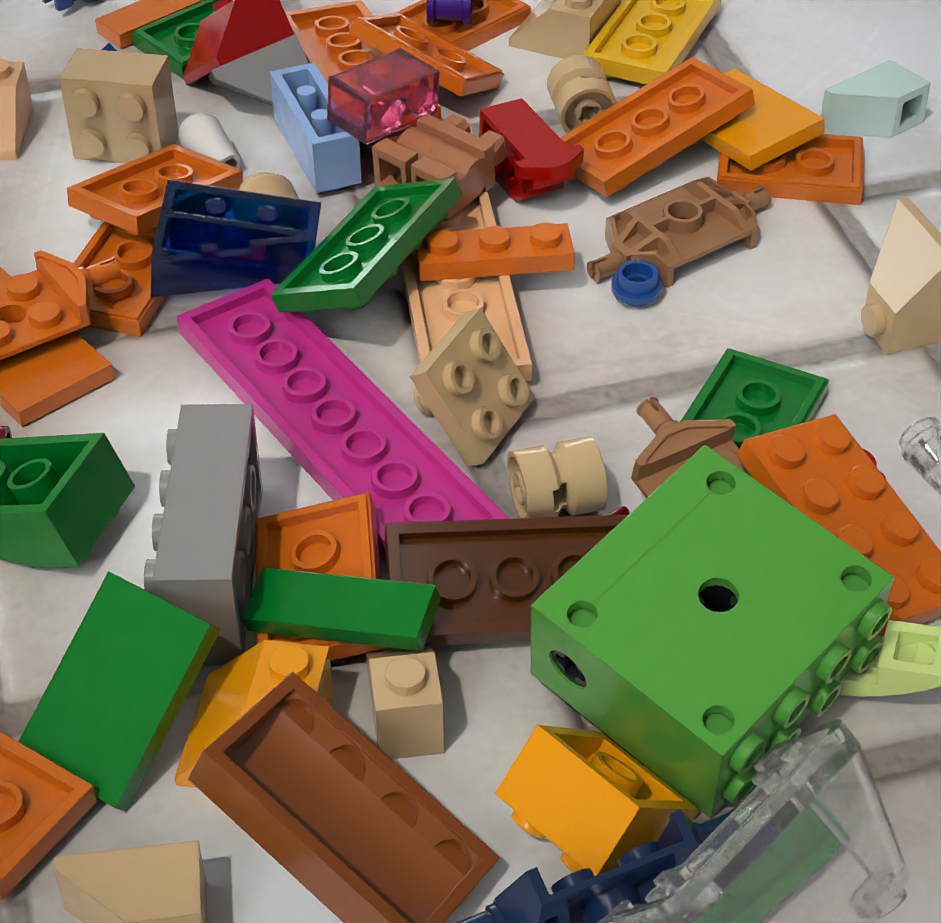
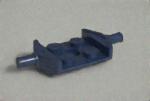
(591, 898)

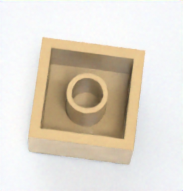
(118, 104)

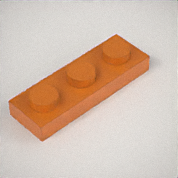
(495, 252)

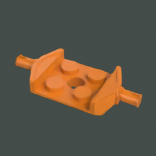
(49, 301)

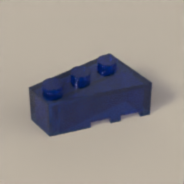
(228, 238)

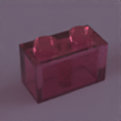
(382, 95)

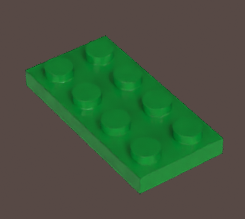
(366, 247)

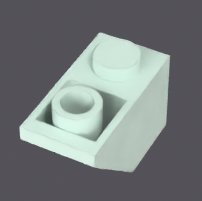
(876, 102)

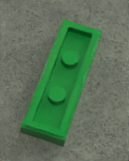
(342, 608)

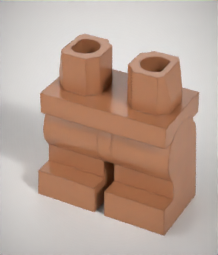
(439, 152)

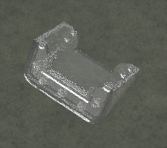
(794, 850)

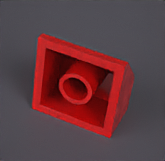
(233, 32)

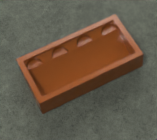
(340, 812)

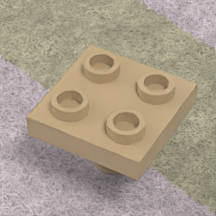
(471, 387)

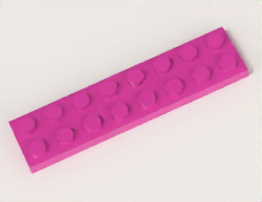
(329, 412)

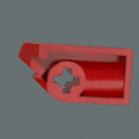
(534, 154)

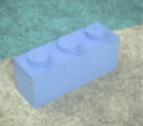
(322, 149)

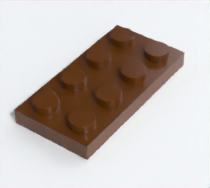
(489, 569)

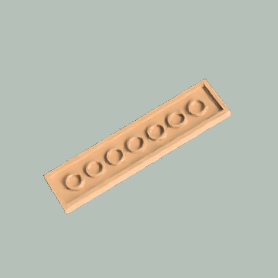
(440, 303)

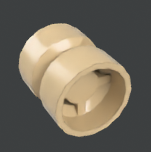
(579, 90)
(562, 479)

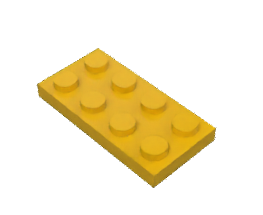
(650, 37)

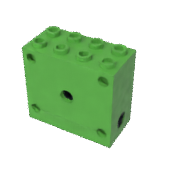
(709, 628)

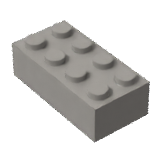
(209, 521)

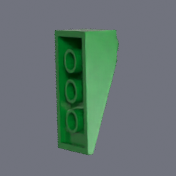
(58, 497)

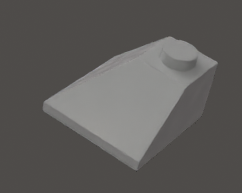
(252, 72)

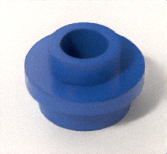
(637, 283)

